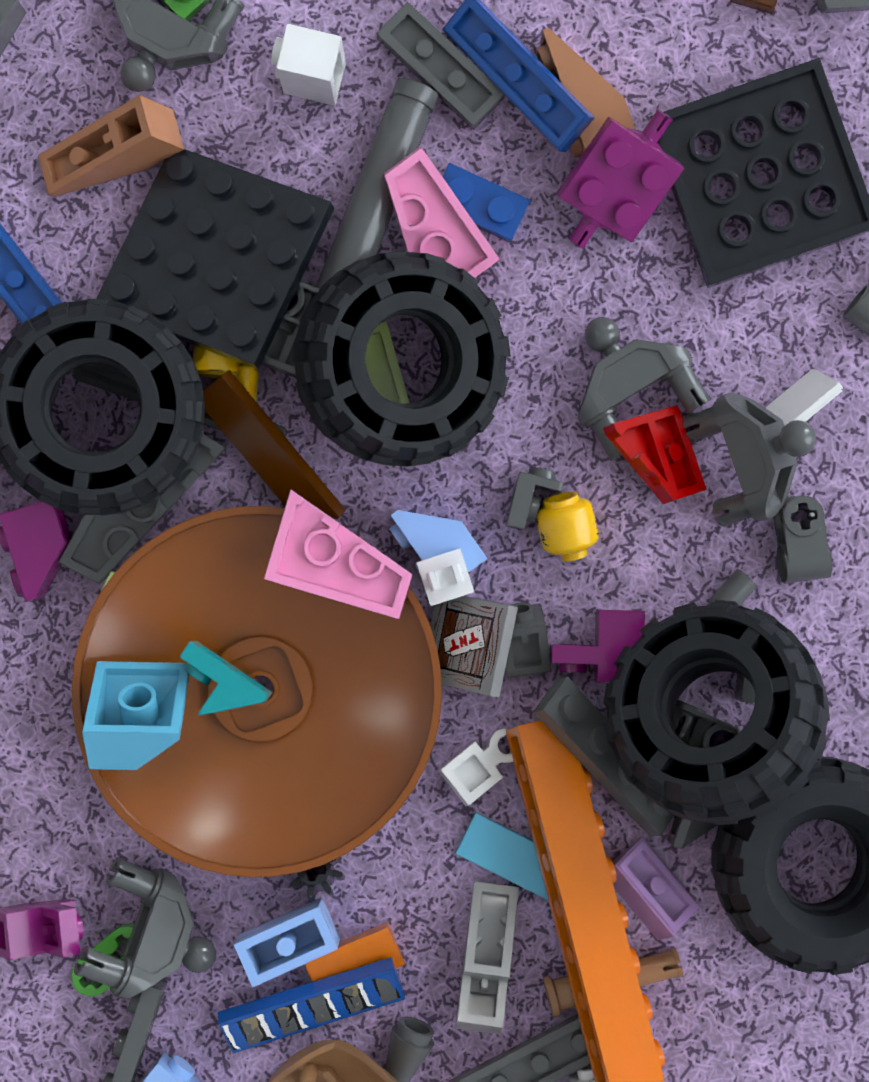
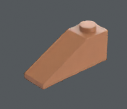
(112, 147)

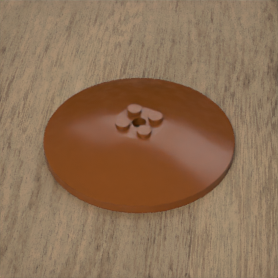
(278, 778)

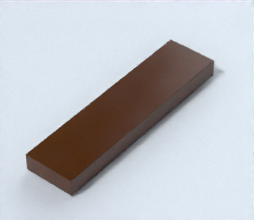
(265, 445)

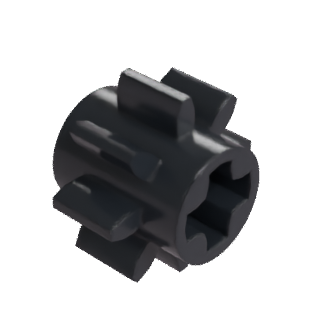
(322, 881)

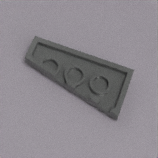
(107, 539)

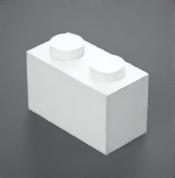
(309, 64)

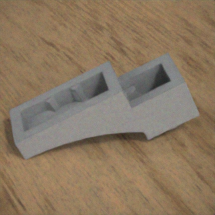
(487, 958)

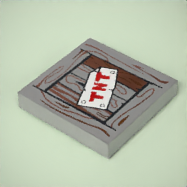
(473, 643)

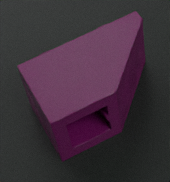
(36, 540)

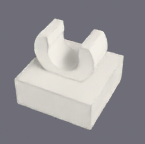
(445, 577)

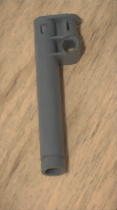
(368, 207)

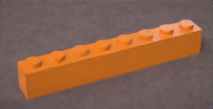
(585, 908)

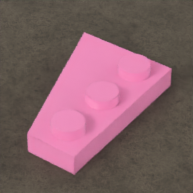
(434, 217)
(333, 562)

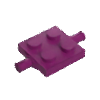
(620, 179)

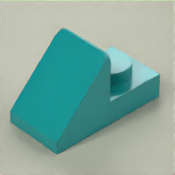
(233, 688)

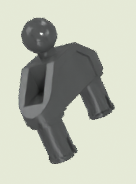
(171, 39)
(629, 371)
(760, 451)
(157, 939)

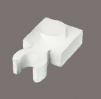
(475, 769)

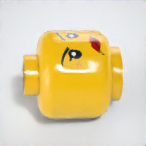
(567, 525)

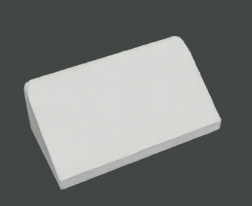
(805, 397)

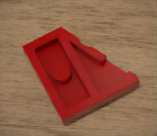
(659, 453)

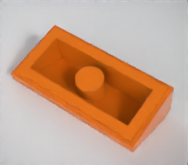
(358, 951)

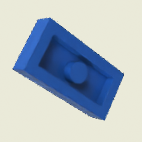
(488, 204)

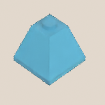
(133, 712)

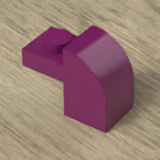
(612, 633)
(40, 928)

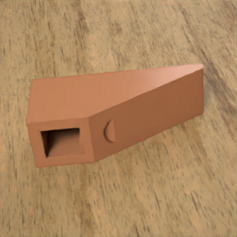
(585, 85)

